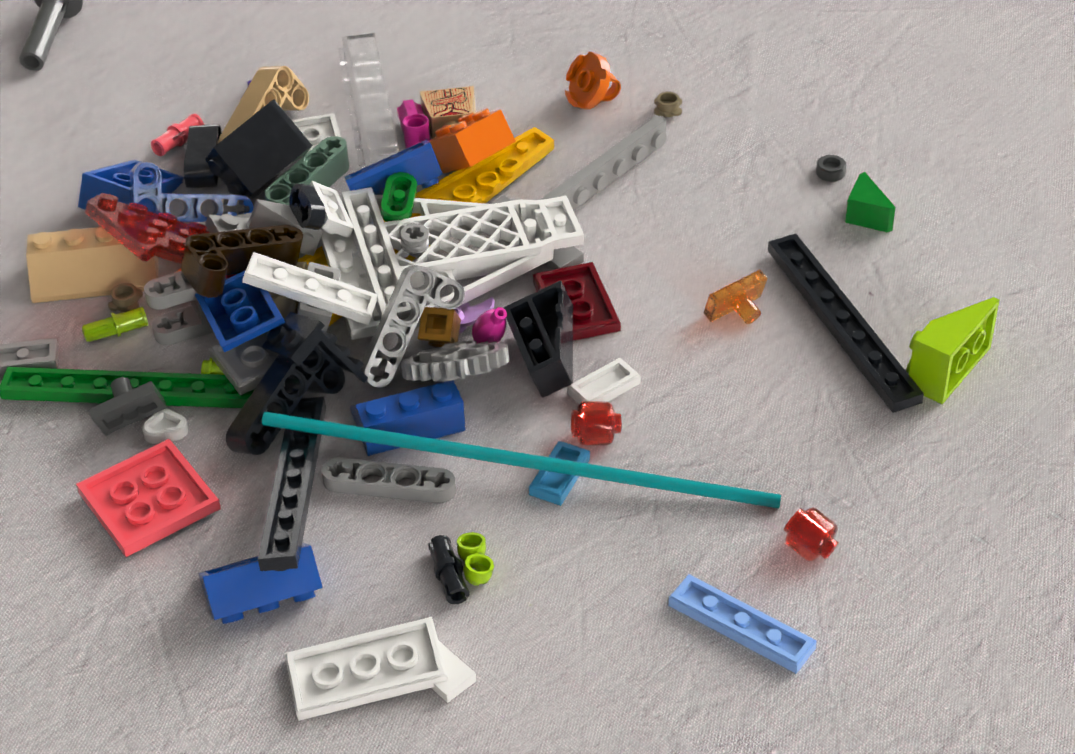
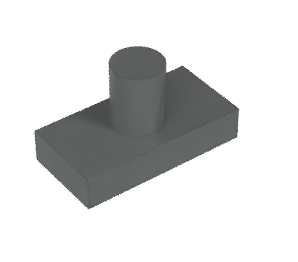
(127, 405)

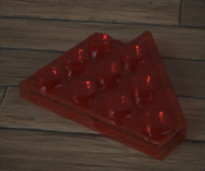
(141, 230)

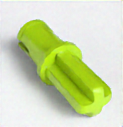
(115, 324)

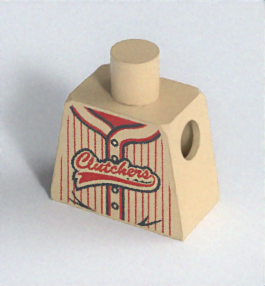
(446, 106)

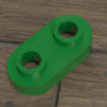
(398, 197)

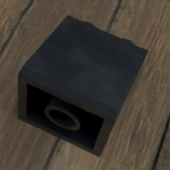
(258, 152)

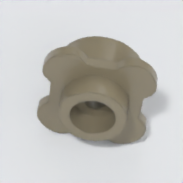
(668, 104)
(125, 297)

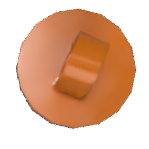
(589, 81)

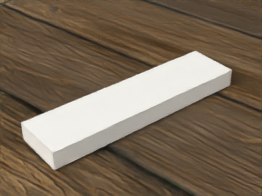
(310, 288)

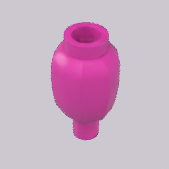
(490, 326)

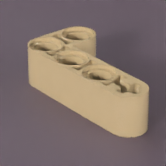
(268, 84)

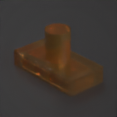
(737, 297)

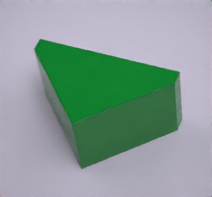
(869, 206)

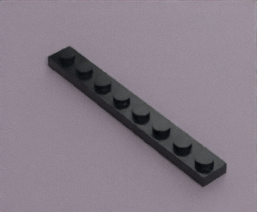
(846, 323)
(291, 492)

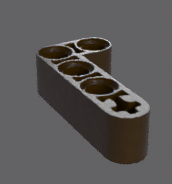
(217, 254)

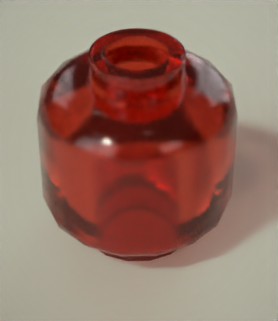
(595, 423)
(811, 534)

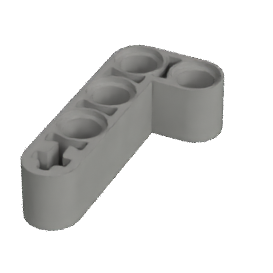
(405, 328)

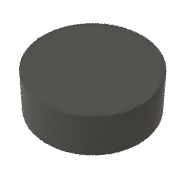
(831, 168)

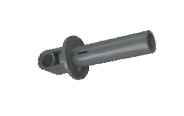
(45, 29)

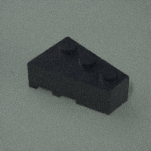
(545, 336)

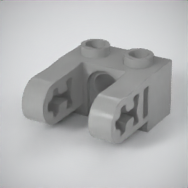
(161, 295)

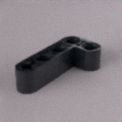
(316, 375)

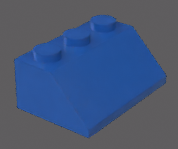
(416, 160)
(420, 412)
(244, 587)

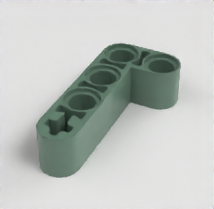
(322, 165)

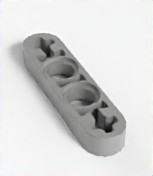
(387, 484)

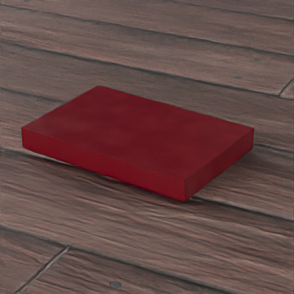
(591, 304)

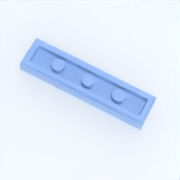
(742, 623)

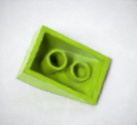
(951, 348)

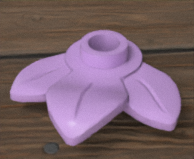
(470, 313)

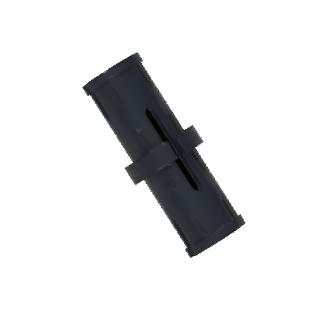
(448, 569)

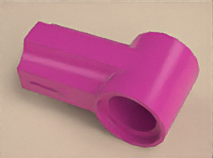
(413, 123)

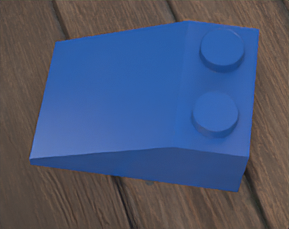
(116, 181)
(240, 312)

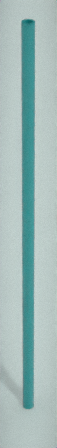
(522, 460)

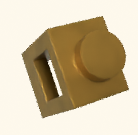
(439, 326)

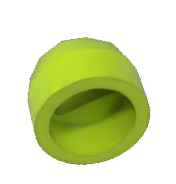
(470, 544)
(483, 569)

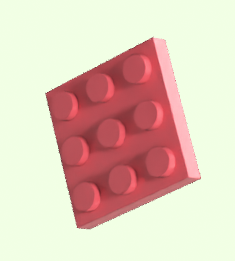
(148, 497)

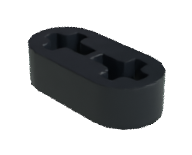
(307, 206)

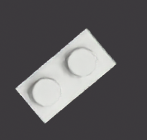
(336, 217)

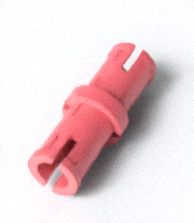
(169, 139)

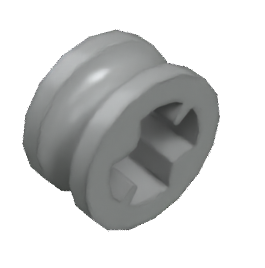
(414, 238)

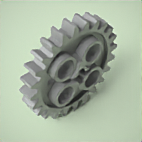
(455, 361)

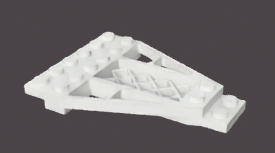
(371, 264)

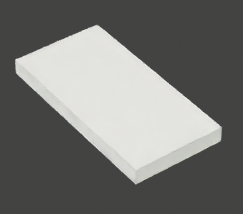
(365, 668)

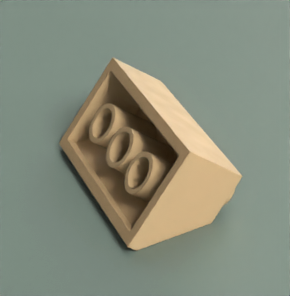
(82, 265)

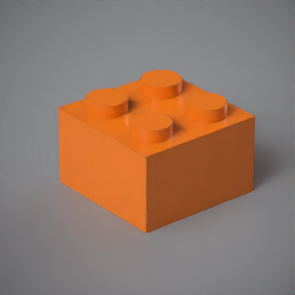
(471, 139)

